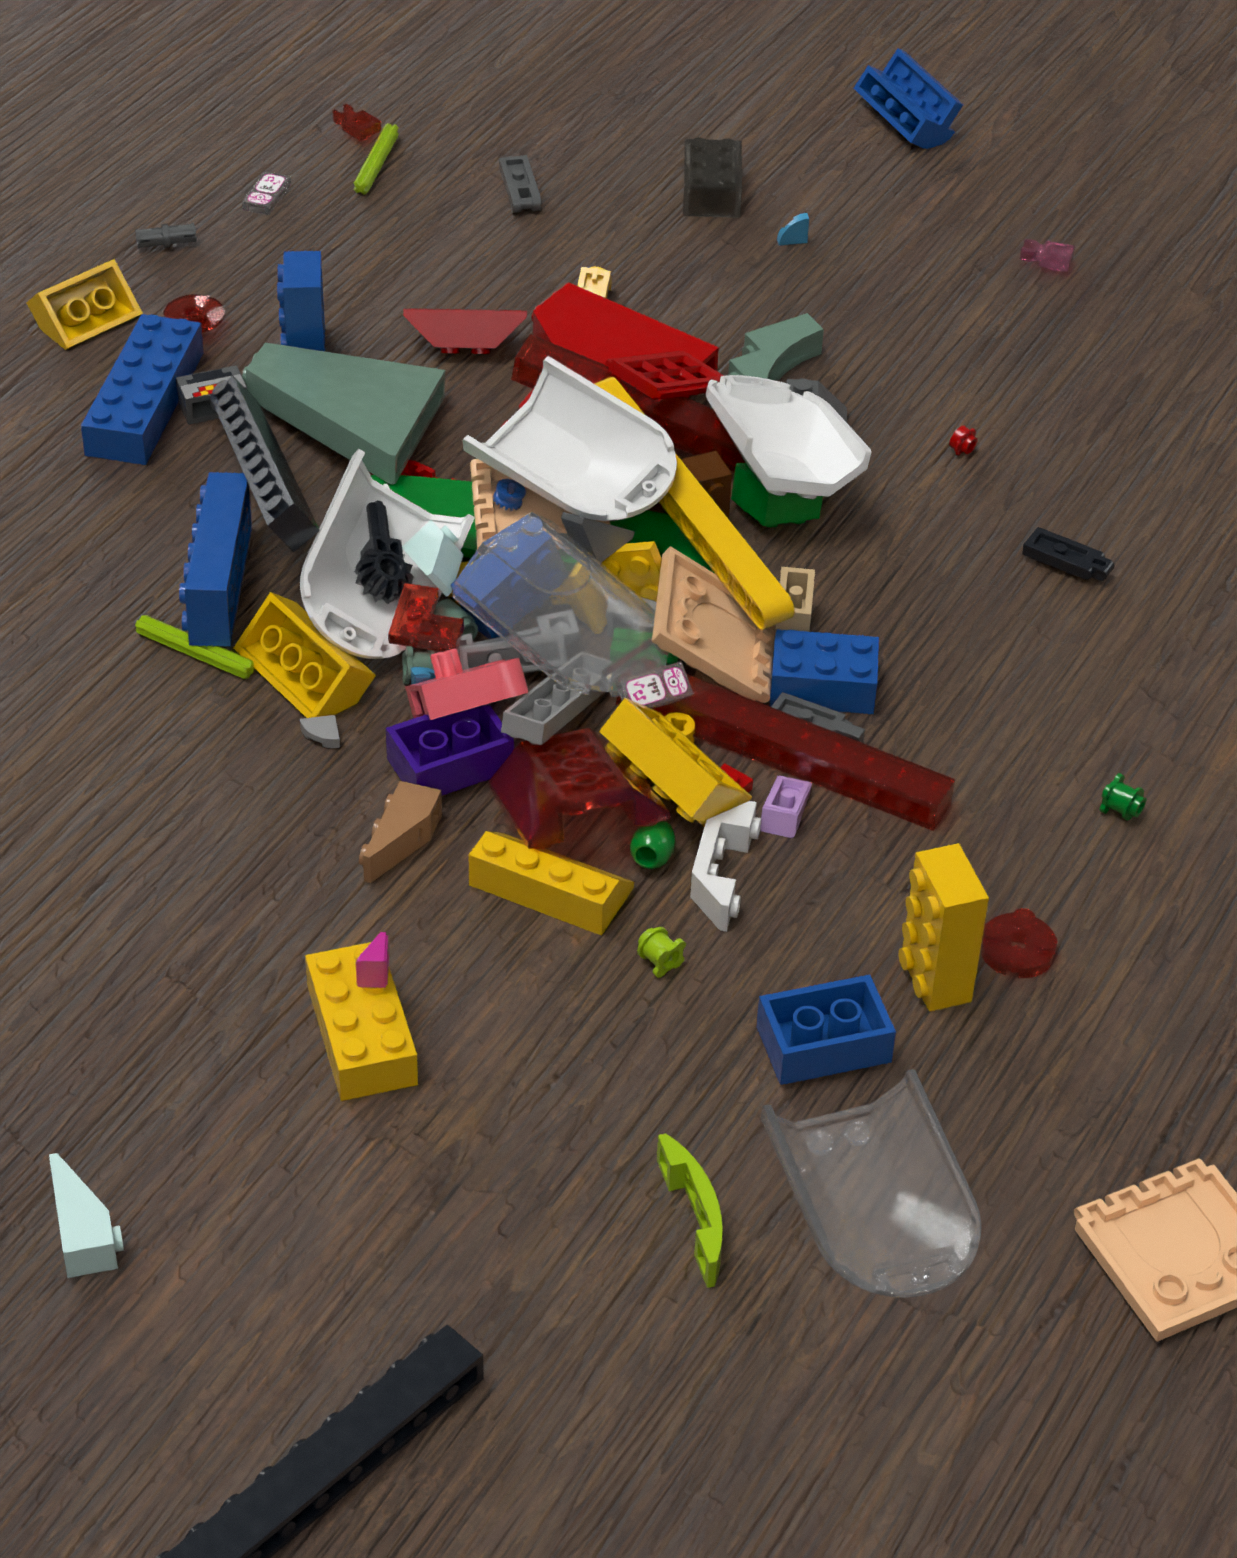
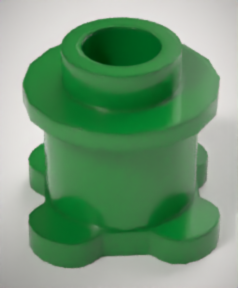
(1123, 798)

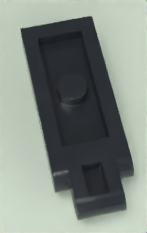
(1067, 555)

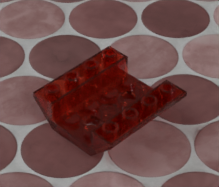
(568, 777)

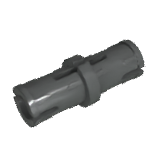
(165, 235)

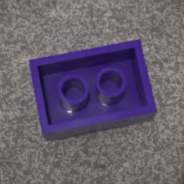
(449, 749)

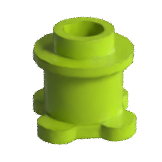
(661, 950)

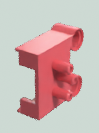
(464, 689)

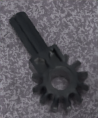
(382, 559)

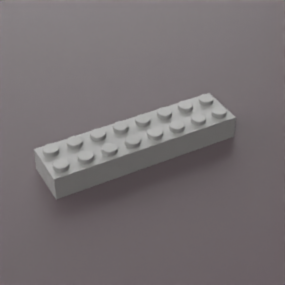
(544, 711)

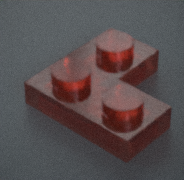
(418, 626)

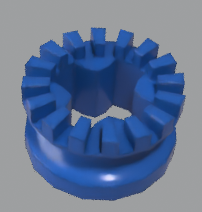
(508, 500)

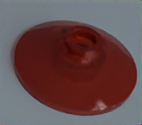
(196, 309)

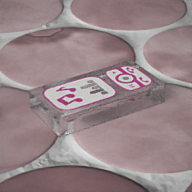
(266, 193)
(656, 686)

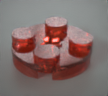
(1023, 928)

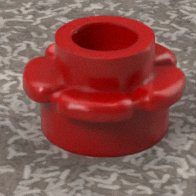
(963, 440)

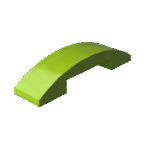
(684, 1171)

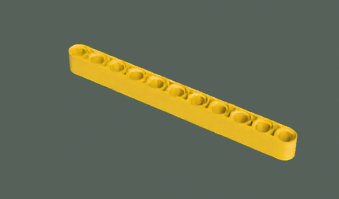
(719, 541)

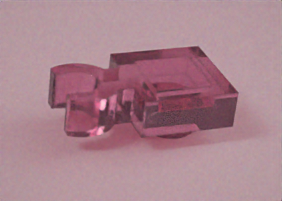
(1051, 255)

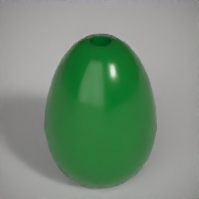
(653, 845)

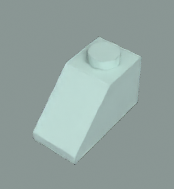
(436, 554)

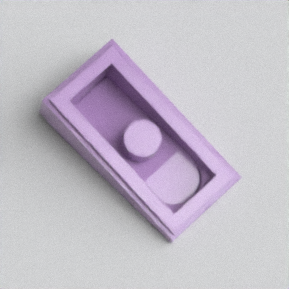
(785, 806)

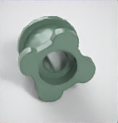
(414, 659)

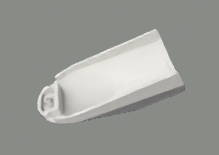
(788, 437)
(582, 449)
(328, 575)

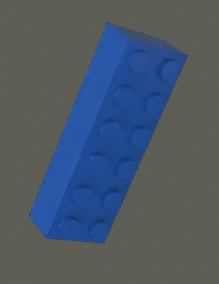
(141, 389)
(216, 560)

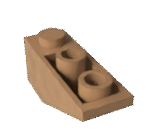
(405, 827)

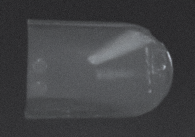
(559, 607)
(882, 1192)

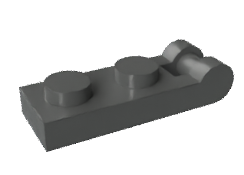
(520, 183)

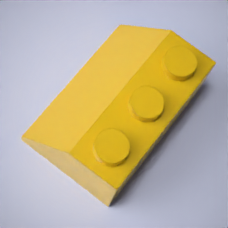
(84, 305)

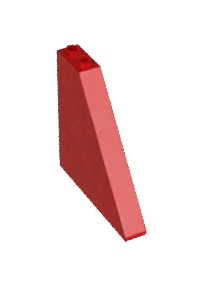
(610, 330)

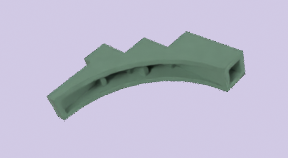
(778, 348)

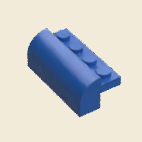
(910, 100)

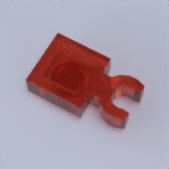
(359, 124)

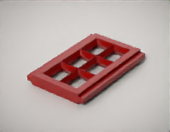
(628, 367)

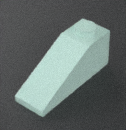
(84, 1224)

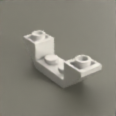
(724, 831)

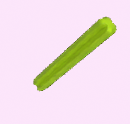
(376, 159)
(179, 640)

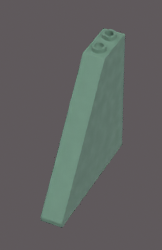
(349, 401)

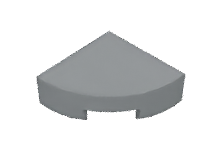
(321, 729)

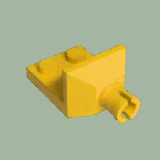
(637, 567)

